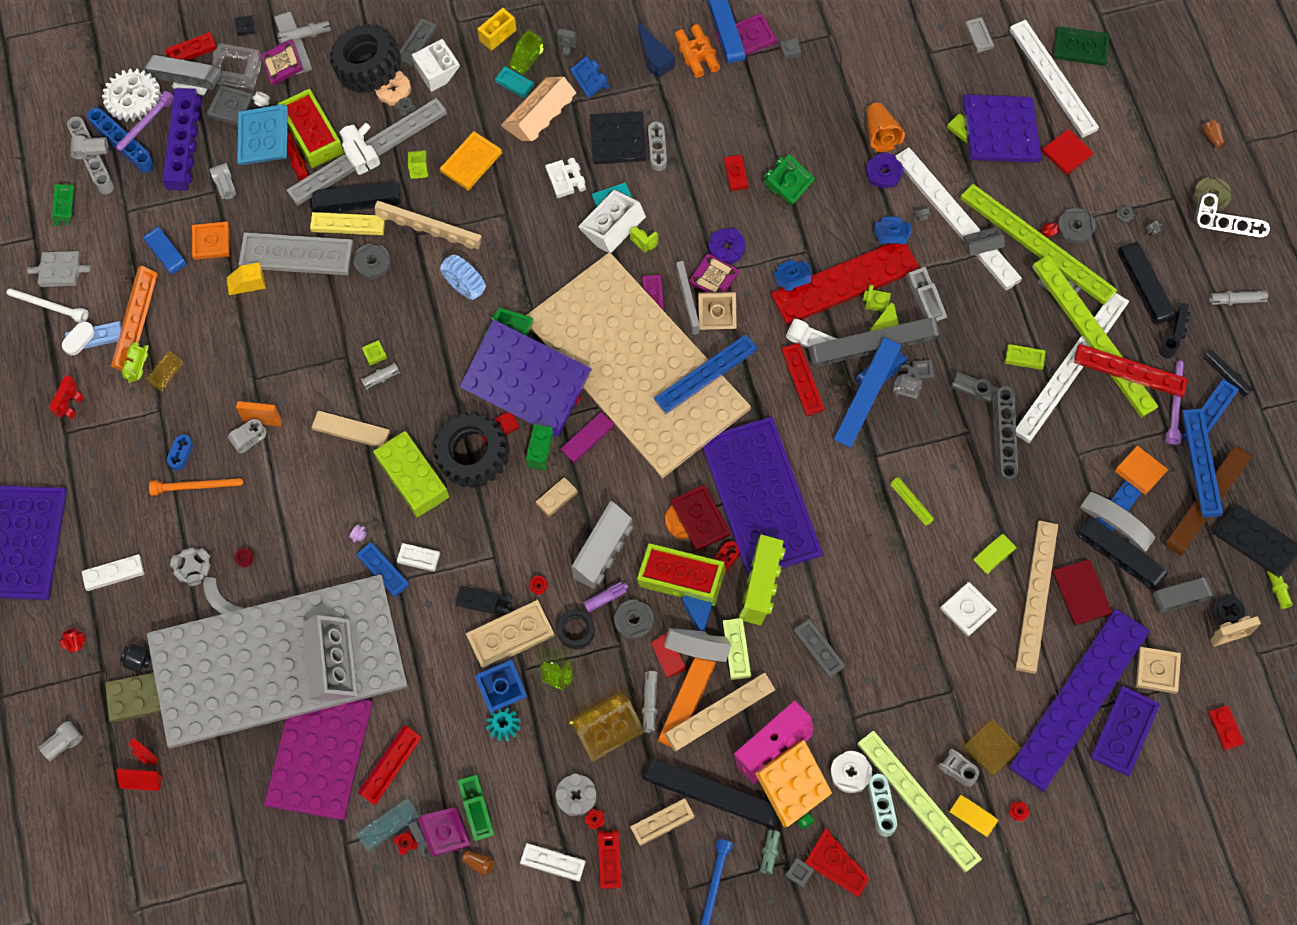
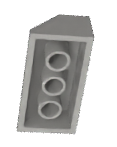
(601, 546)
(329, 658)

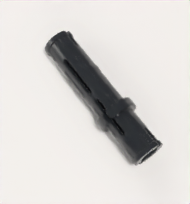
(1228, 373)

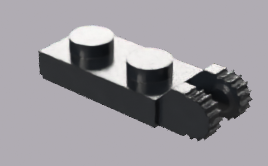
(482, 601)

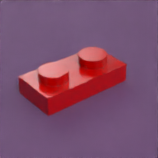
(1225, 728)
(142, 752)

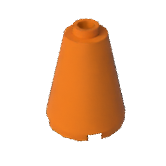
(883, 128)

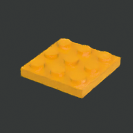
(793, 783)

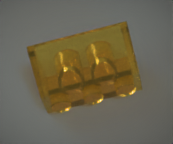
(607, 726)

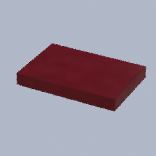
(700, 517)
(1082, 592)

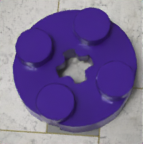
(881, 179)
(731, 237)

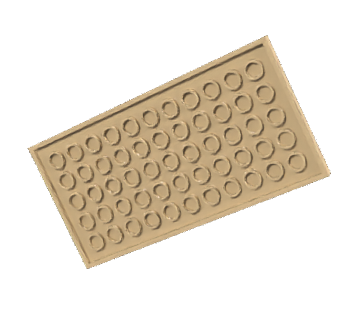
(633, 358)

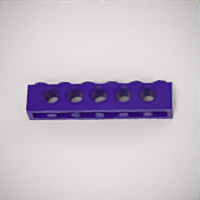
(178, 130)

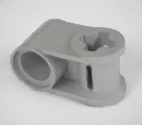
(245, 436)
(958, 767)

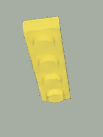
(347, 223)

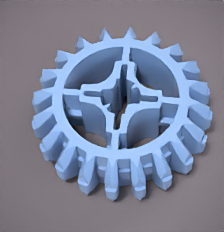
(462, 277)

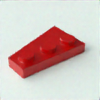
(836, 865)

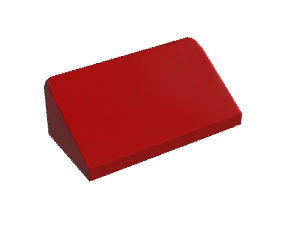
(669, 659)
(139, 779)

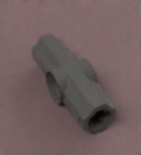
(969, 386)

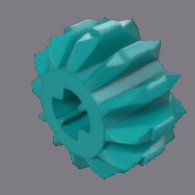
(507, 730)

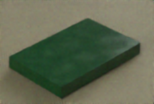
(1081, 46)

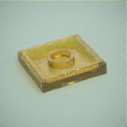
(992, 747)

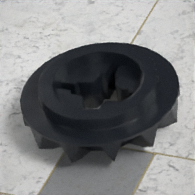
(1226, 602)

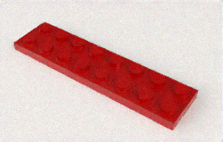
(845, 282)

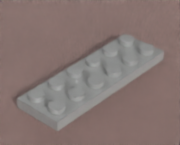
(297, 253)

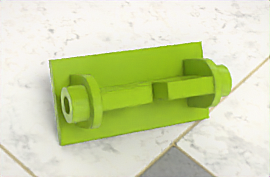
(133, 370)

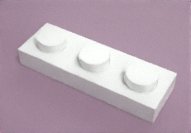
(113, 572)

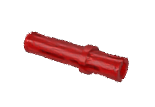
(297, 162)

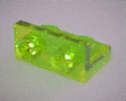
(555, 676)

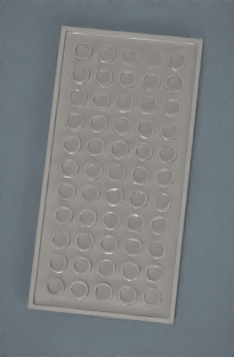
(253, 665)

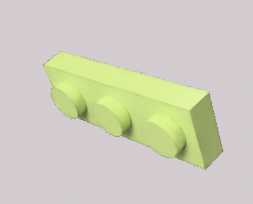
(738, 654)

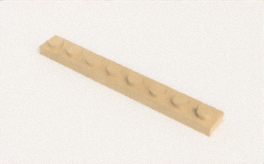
(1036, 597)

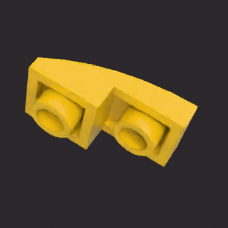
(974, 816)

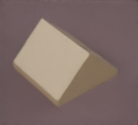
(717, 310)

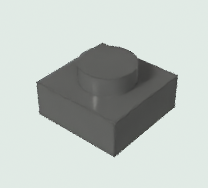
(790, 49)
(799, 873)

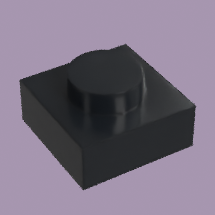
(244, 25)

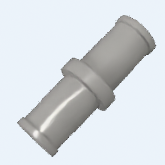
(380, 375)

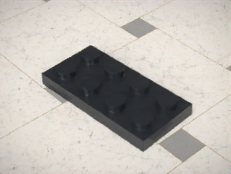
(1257, 540)

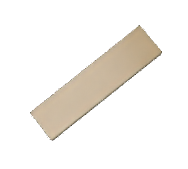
(350, 429)

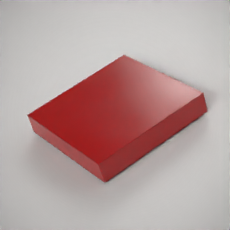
(1067, 152)

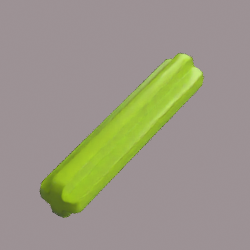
(912, 501)

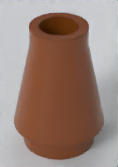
(1213, 133)
(480, 863)

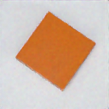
(210, 240)
(263, 412)
(1141, 470)

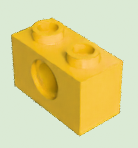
(497, 29)

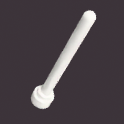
(79, 315)

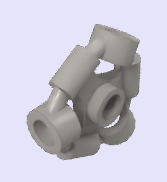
(190, 566)

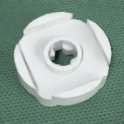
(856, 782)

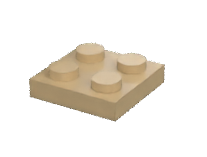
(1230, 632)
(1158, 670)

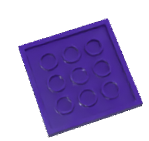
(1001, 128)

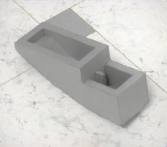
(926, 294)
(698, 644)

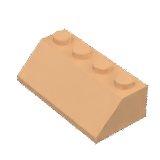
(539, 108)

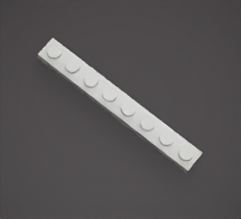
(1054, 78)

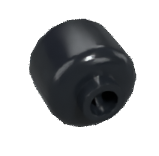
(135, 658)

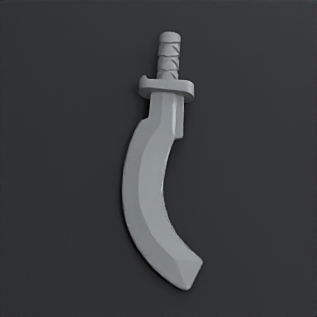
(216, 599)

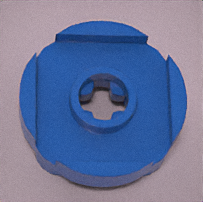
(892, 230)
(792, 274)

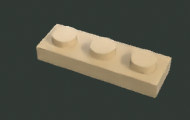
(662, 822)

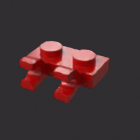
(65, 392)

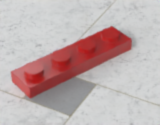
(802, 379)
(389, 765)

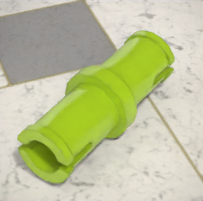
(1280, 589)

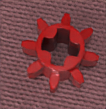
(72, 640)

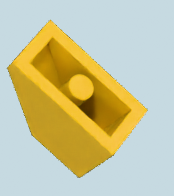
(246, 279)

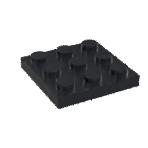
(618, 138)

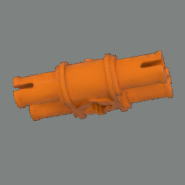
(697, 50)

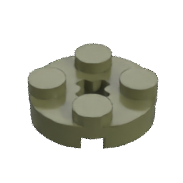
(1216, 186)

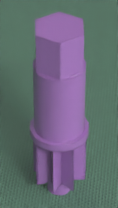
(605, 596)

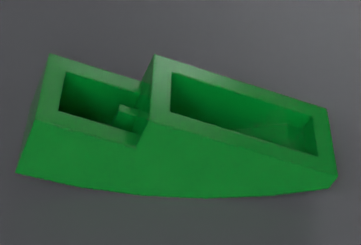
(475, 807)

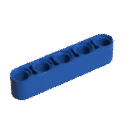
(726, 30)
(116, 134)

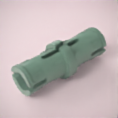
(770, 852)

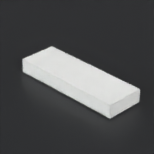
(552, 862)

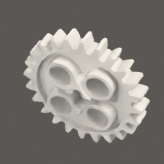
(132, 89)

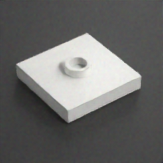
(968, 609)

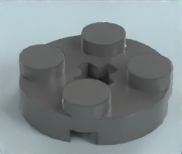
(1082, 219)
(375, 270)
(630, 630)

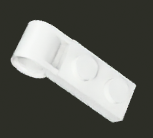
(801, 333)

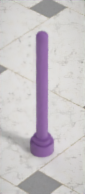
(165, 100)
(1173, 435)

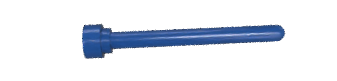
(723, 848)

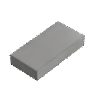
(979, 35)

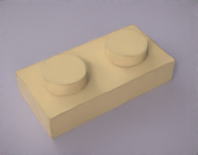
(556, 497)

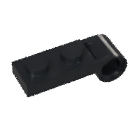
(1179, 333)

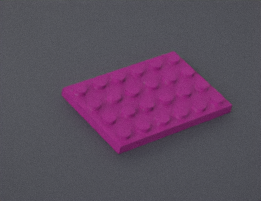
(319, 760)

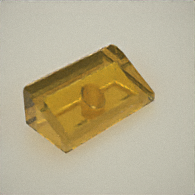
(164, 370)

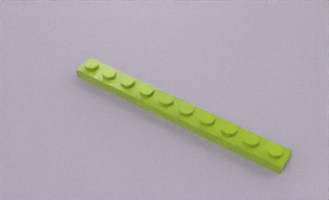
(1038, 244)
(1090, 330)

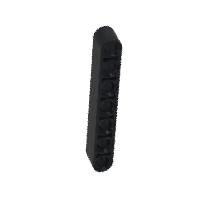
(710, 793)

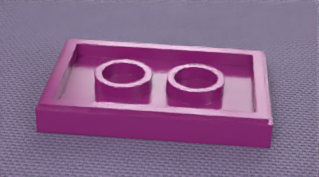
(754, 34)

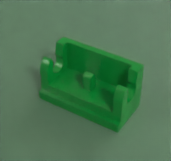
(62, 204)

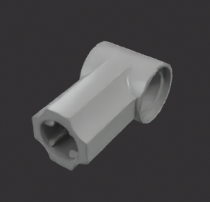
(82, 146)
(222, 178)
(65, 737)

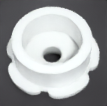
(261, 99)

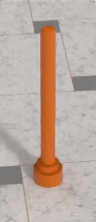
(157, 487)

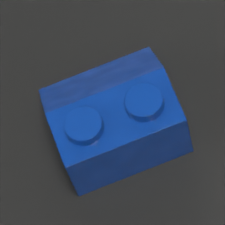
(500, 686)

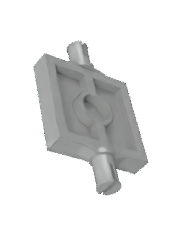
(59, 269)

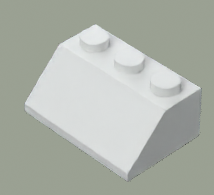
(612, 221)

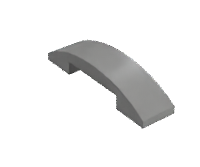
(1119, 519)

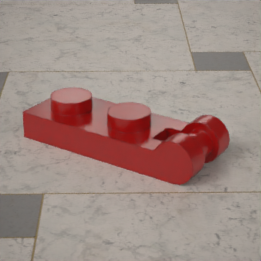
(192, 48)
(609, 860)

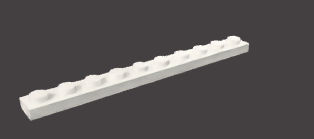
(955, 216)
(1065, 375)

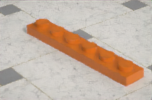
(134, 315)

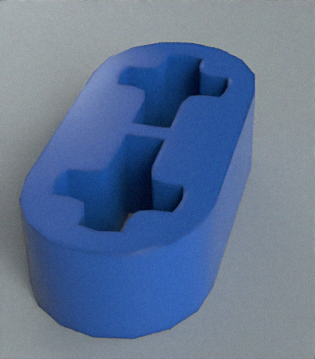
(176, 451)

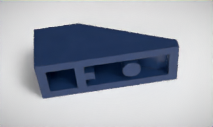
(657, 56)

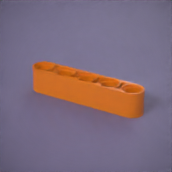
(689, 695)

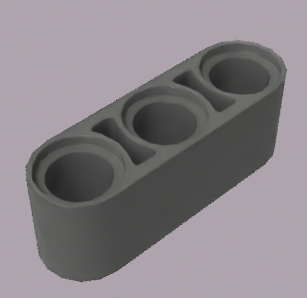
(1183, 595)

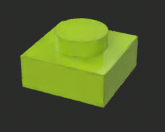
(374, 353)

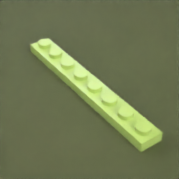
(919, 802)

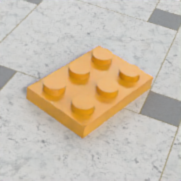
(471, 160)

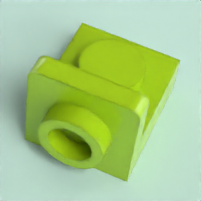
(417, 164)
(641, 239)
(876, 300)

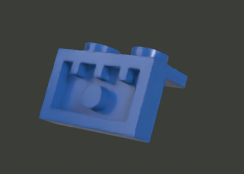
(589, 76)

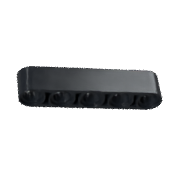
(355, 197)
(1146, 283)
(1122, 553)

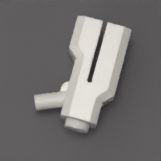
(357, 150)

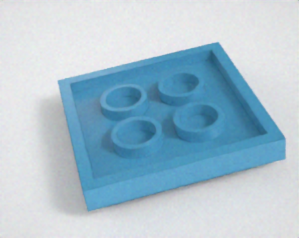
(262, 134)

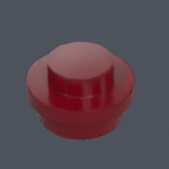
(244, 557)

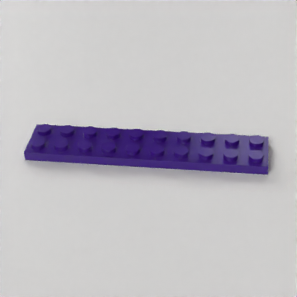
(1079, 700)

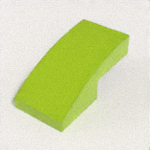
(995, 553)

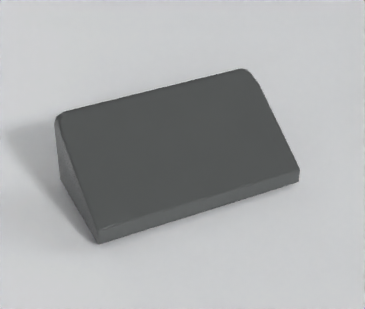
(984, 241)

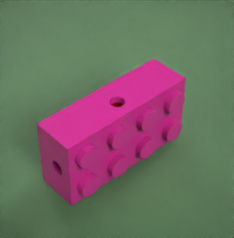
(774, 739)

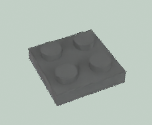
(228, 104)

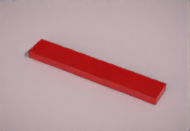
(1130, 370)

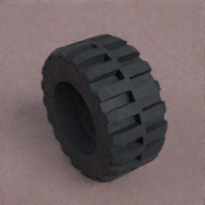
(358, 43)
(454, 432)

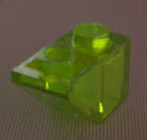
(526, 52)

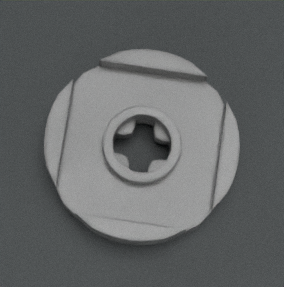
(564, 794)

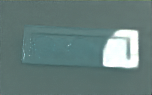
(387, 825)

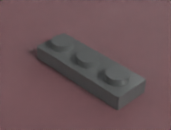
(417, 41)
(819, 648)

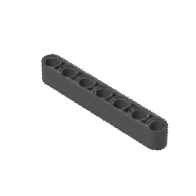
(869, 342)

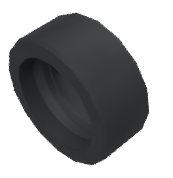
(575, 614)

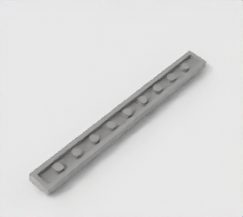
(381, 143)

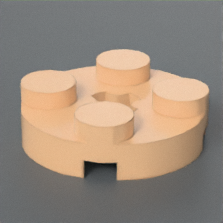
(402, 90)

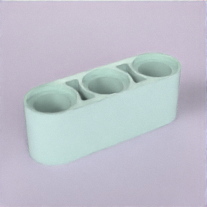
(882, 795)

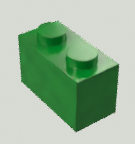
(539, 447)

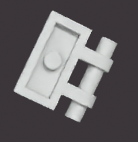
(560, 180)

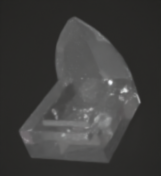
(907, 386)

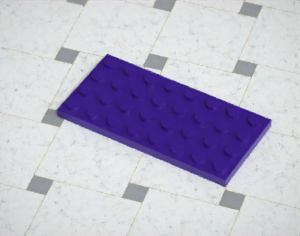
(760, 492)

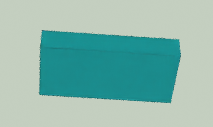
(514, 82)

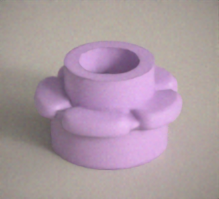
(358, 533)

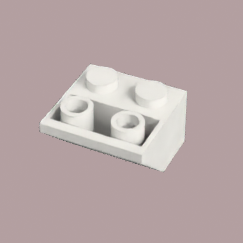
(435, 64)

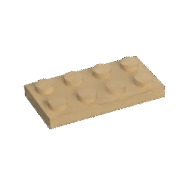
(510, 634)

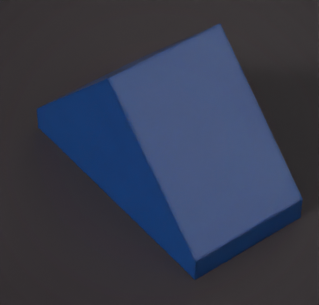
(698, 611)

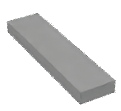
(286, 22)
(687, 297)

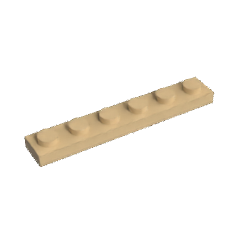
(431, 226)
(719, 712)

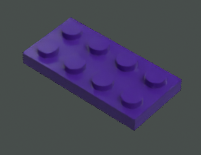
(1125, 731)

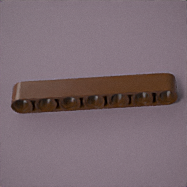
(1193, 520)

